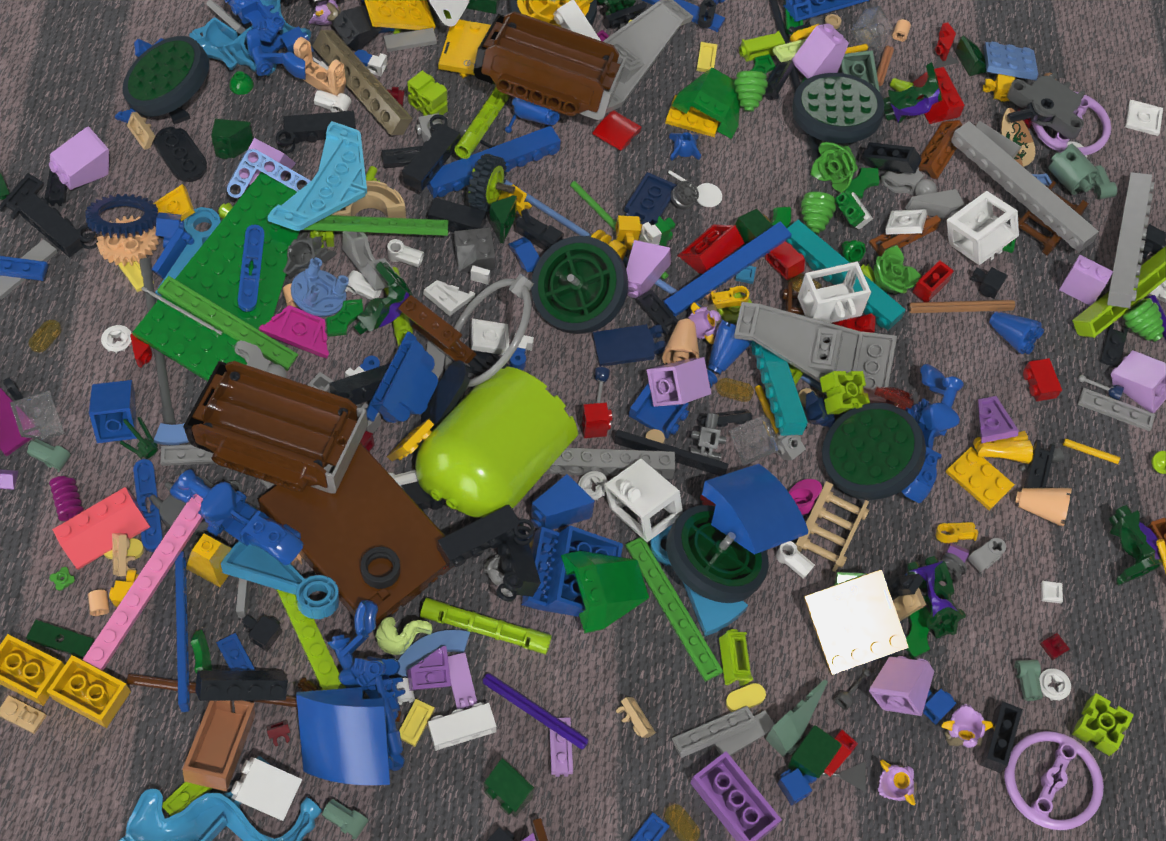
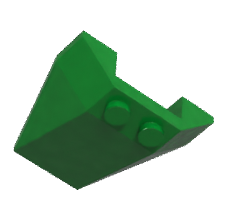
(715, 96)
(607, 586)

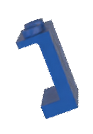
(658, 417)

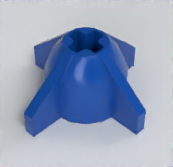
(685, 145)

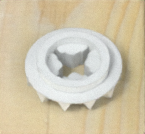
(116, 331)
(599, 479)
(1058, 677)

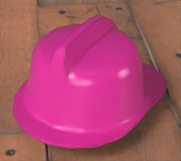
(805, 493)

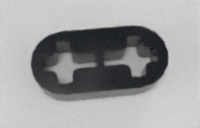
(706, 13)

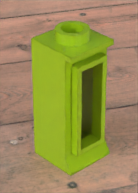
(760, 46)
(735, 657)

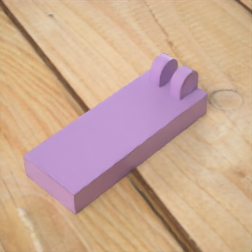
(461, 681)
(561, 753)

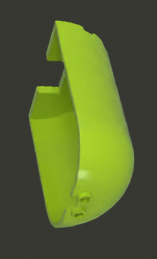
(495, 444)

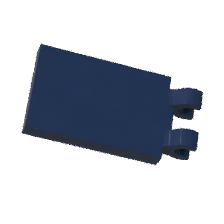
(650, 199)
(627, 344)

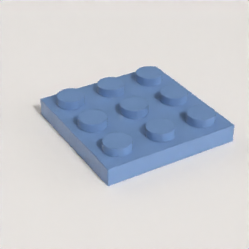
(1010, 60)

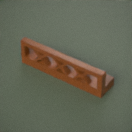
(944, 149)
(904, 239)

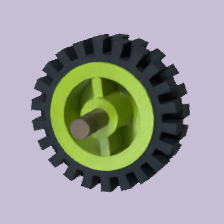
(488, 182)

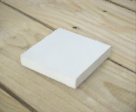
(1144, 117)
(906, 221)
(489, 336)

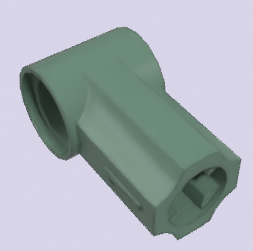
(1103, 186)
(51, 456)
(1029, 674)
(348, 821)

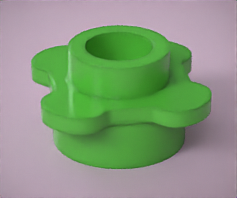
(61, 584)

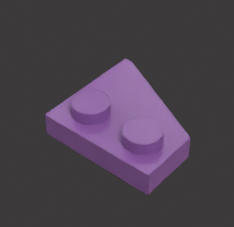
(430, 672)

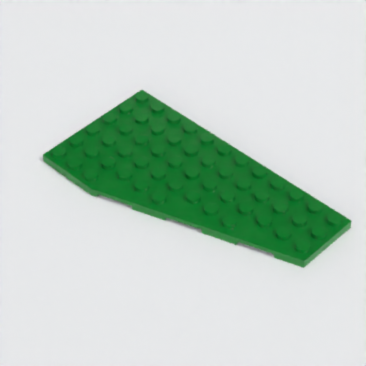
(216, 276)

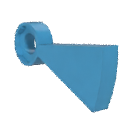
(201, 215)
(262, 568)
(709, 613)

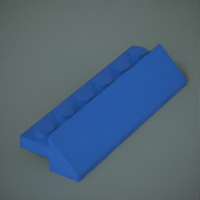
(809, 8)

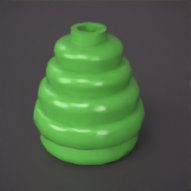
(750, 88)
(817, 210)
(1145, 320)

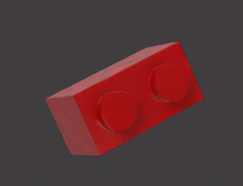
(786, 260)
(933, 281)
(1042, 380)
(596, 420)

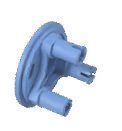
(318, 290)

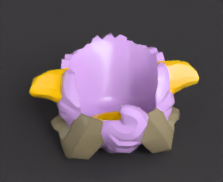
(325, 13)
(706, 321)
(966, 727)
(897, 783)

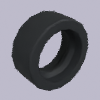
(380, 582)

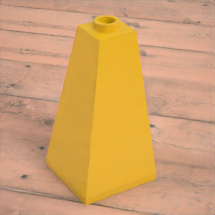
(207, 558)

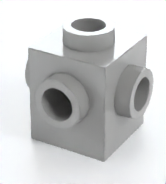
(789, 446)

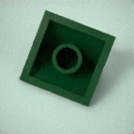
(970, 57)
(502, 216)
(752, 225)
(814, 753)

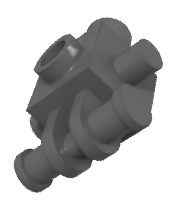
(708, 437)

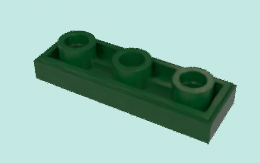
(49, 635)

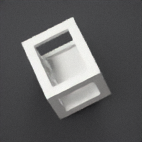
(981, 233)
(836, 301)
(645, 494)

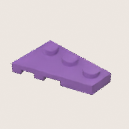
(994, 421)

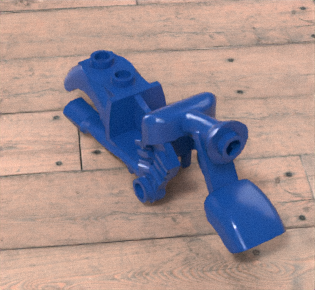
(263, 38)
(934, 421)
(245, 523)
(372, 676)

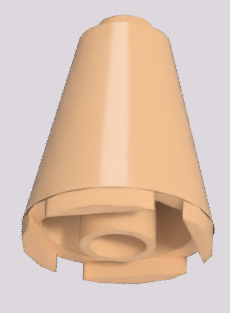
(682, 343)
(1045, 502)

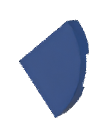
(125, 115)

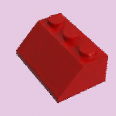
(952, 104)
(712, 247)

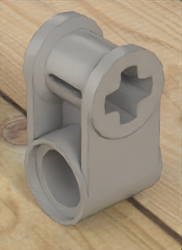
(985, 556)

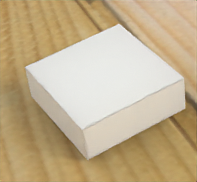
(480, 275)
(1051, 592)

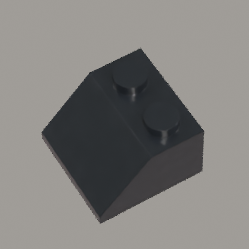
(355, 27)

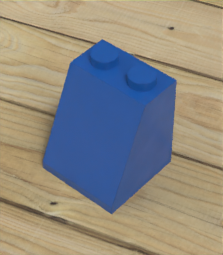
(109, 407)
(562, 505)

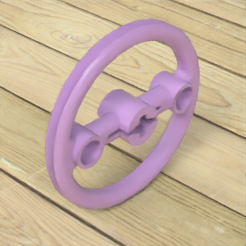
(1060, 142)
(1047, 794)

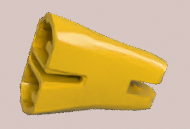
(1012, 448)

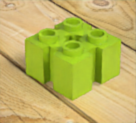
(427, 95)
(844, 391)
(1102, 724)

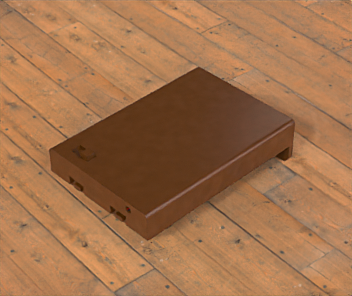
(362, 515)

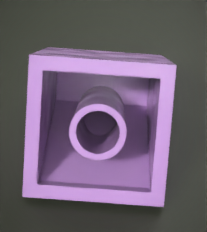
(821, 52)
(80, 159)
(269, 166)
(646, 266)
(1086, 280)
(1142, 380)
(679, 382)
(903, 685)

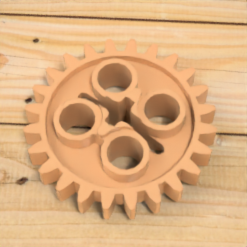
(127, 249)

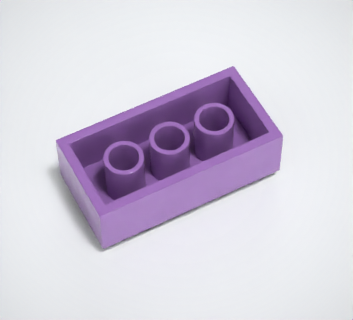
(735, 800)

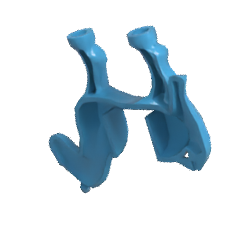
(222, 41)
(206, 819)

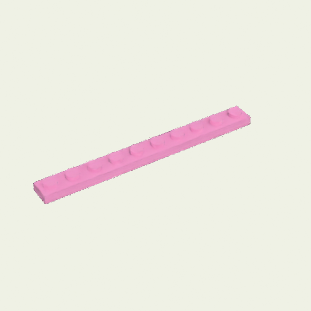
(145, 585)

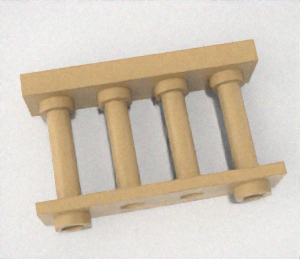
(819, 511)

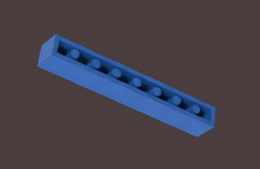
(514, 152)

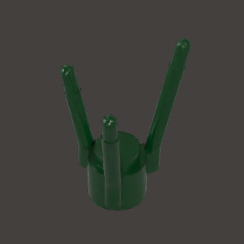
(146, 447)

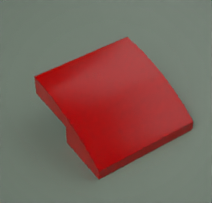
(617, 130)

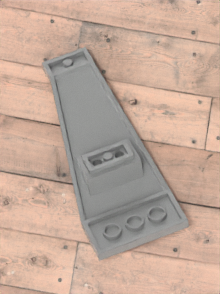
(643, 42)
(802, 344)

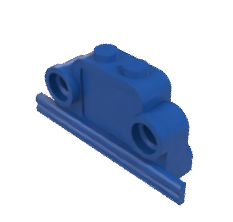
(406, 384)

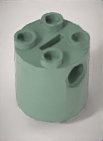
(1074, 170)

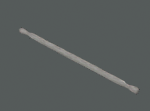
(181, 310)

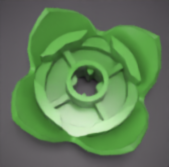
(835, 165)
(892, 274)

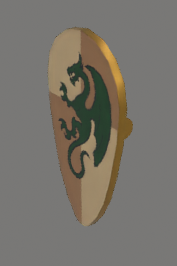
(1020, 135)

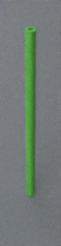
(607, 218)

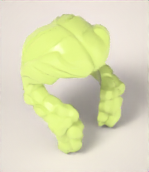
(396, 644)

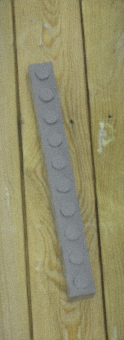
(1024, 187)
(1131, 241)

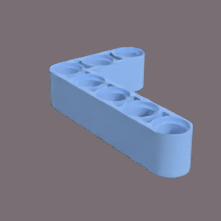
(259, 164)

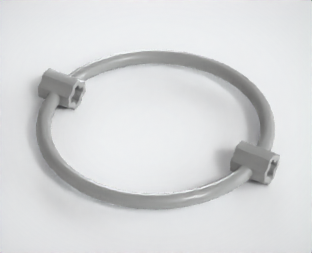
(520, 287)

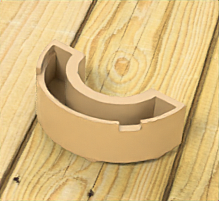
(377, 197)

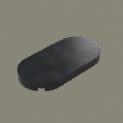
(180, 154)
(447, 393)

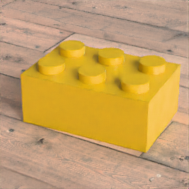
(27, 669)
(89, 691)

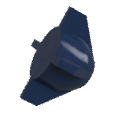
(816, 411)

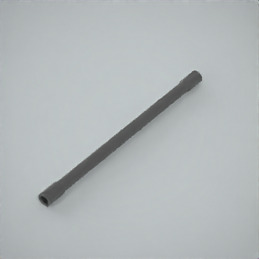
(167, 410)

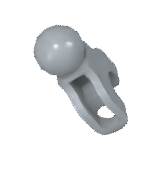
(908, 183)
(255, 358)

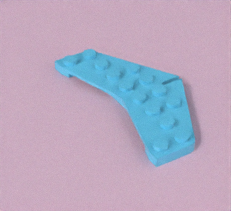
(335, 186)

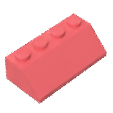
(90, 532)

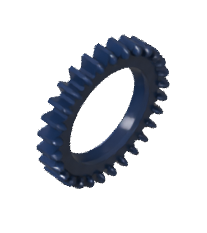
(145, 223)

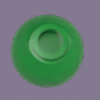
(241, 83)
(853, 250)

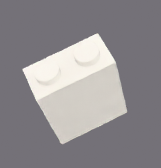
(266, 788)

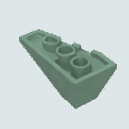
(862, 66)
(790, 728)

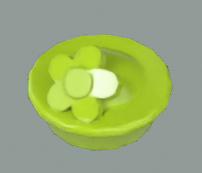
(1159, 462)

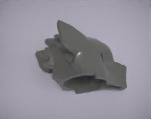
(303, 251)

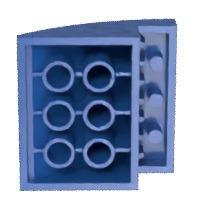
(754, 508)
(558, 590)
(344, 736)

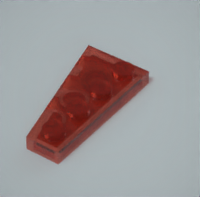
(900, 397)

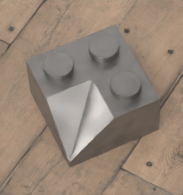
(474, 249)

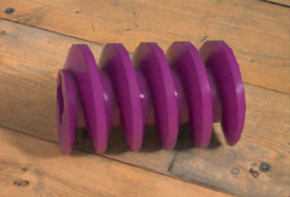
(65, 497)

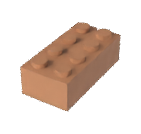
(218, 744)

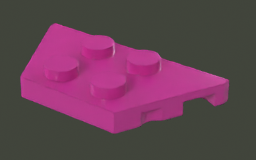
(299, 330)

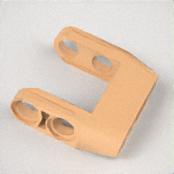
(328, 80)

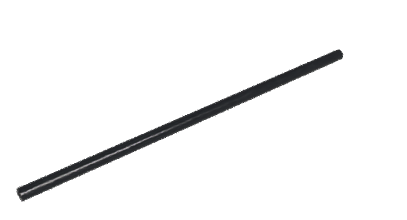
(794, 74)

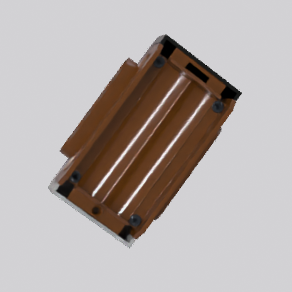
(549, 65)
(275, 428)

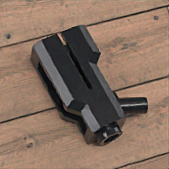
(537, 232)

